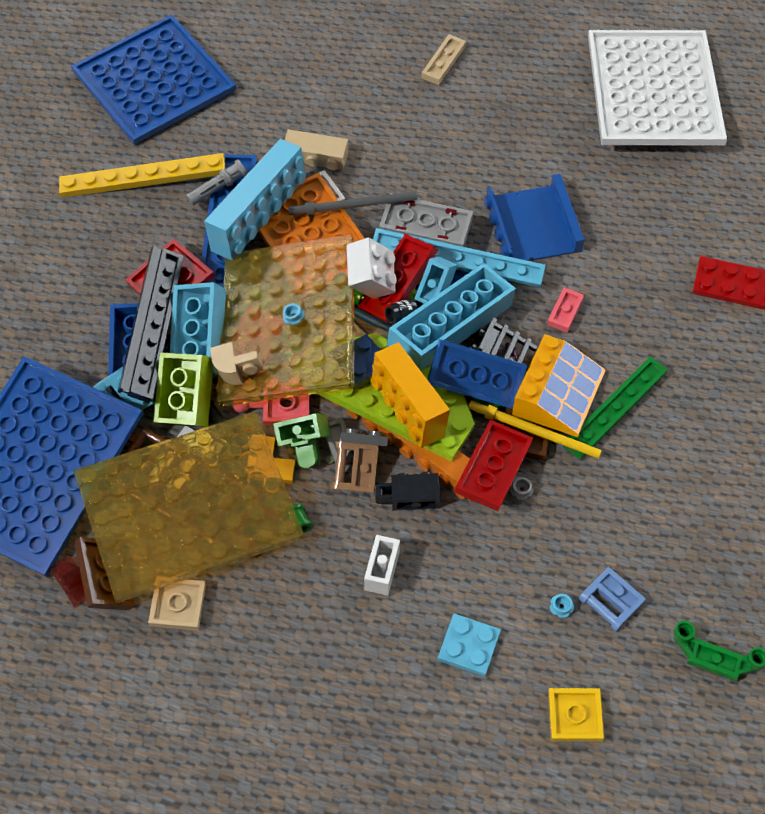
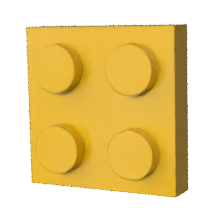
(575, 715)

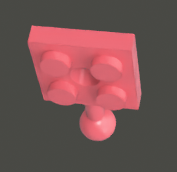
(275, 413)

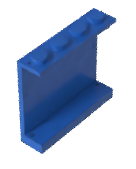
(535, 222)

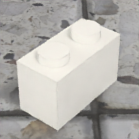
(382, 565)

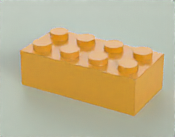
(409, 395)

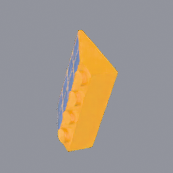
(558, 387)

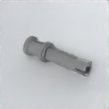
(227, 176)

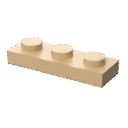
(443, 59)

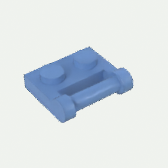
(616, 592)

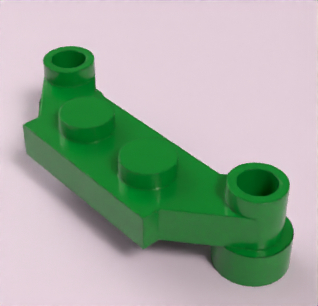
(715, 658)

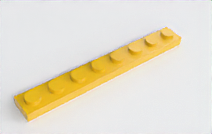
(141, 175)

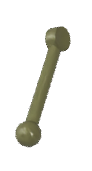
(329, 459)

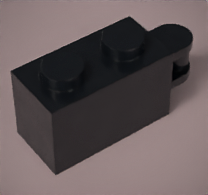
(410, 491)

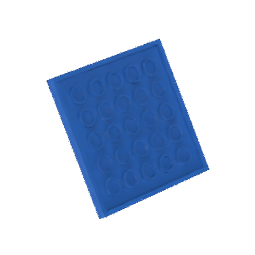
(153, 79)

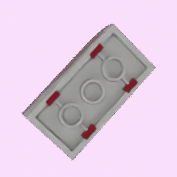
(428, 221)

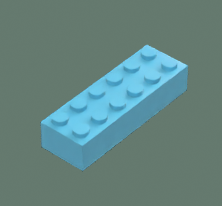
(255, 199)
(453, 314)

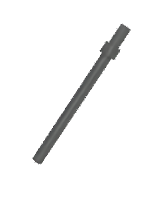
(310, 208)

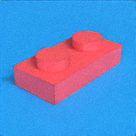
(565, 310)

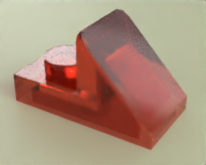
(70, 580)

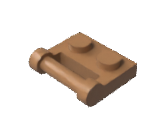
(362, 470)

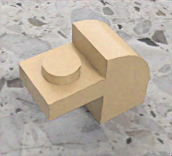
(232, 365)

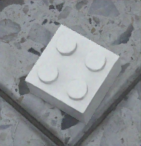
(371, 268)

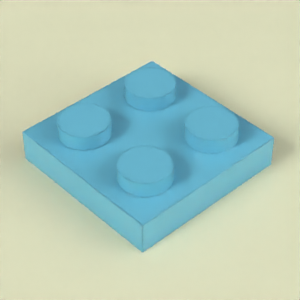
(469, 645)

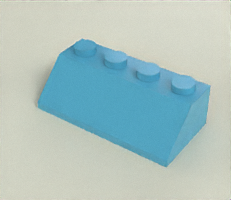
(197, 319)

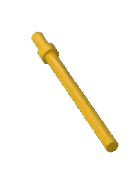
(492, 413)

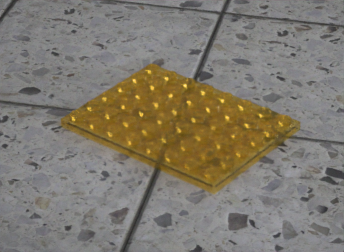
(298, 357)
(187, 506)

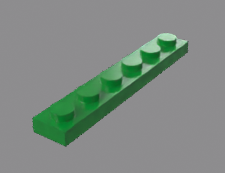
(619, 404)

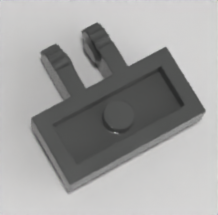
(372, 438)

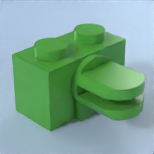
(303, 435)

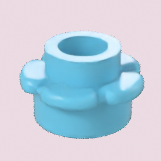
(289, 312)
(561, 599)

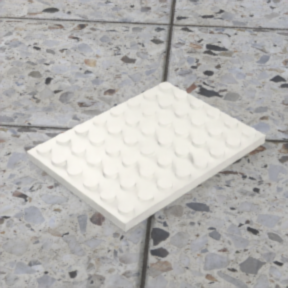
(655, 88)

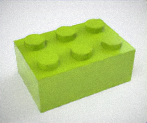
(183, 389)

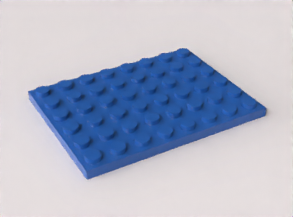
(45, 434)

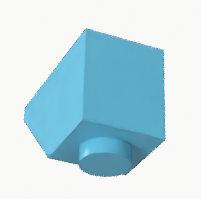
(435, 279)

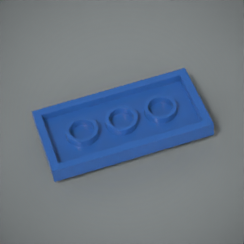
(476, 373)

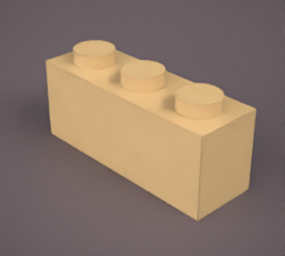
(320, 149)

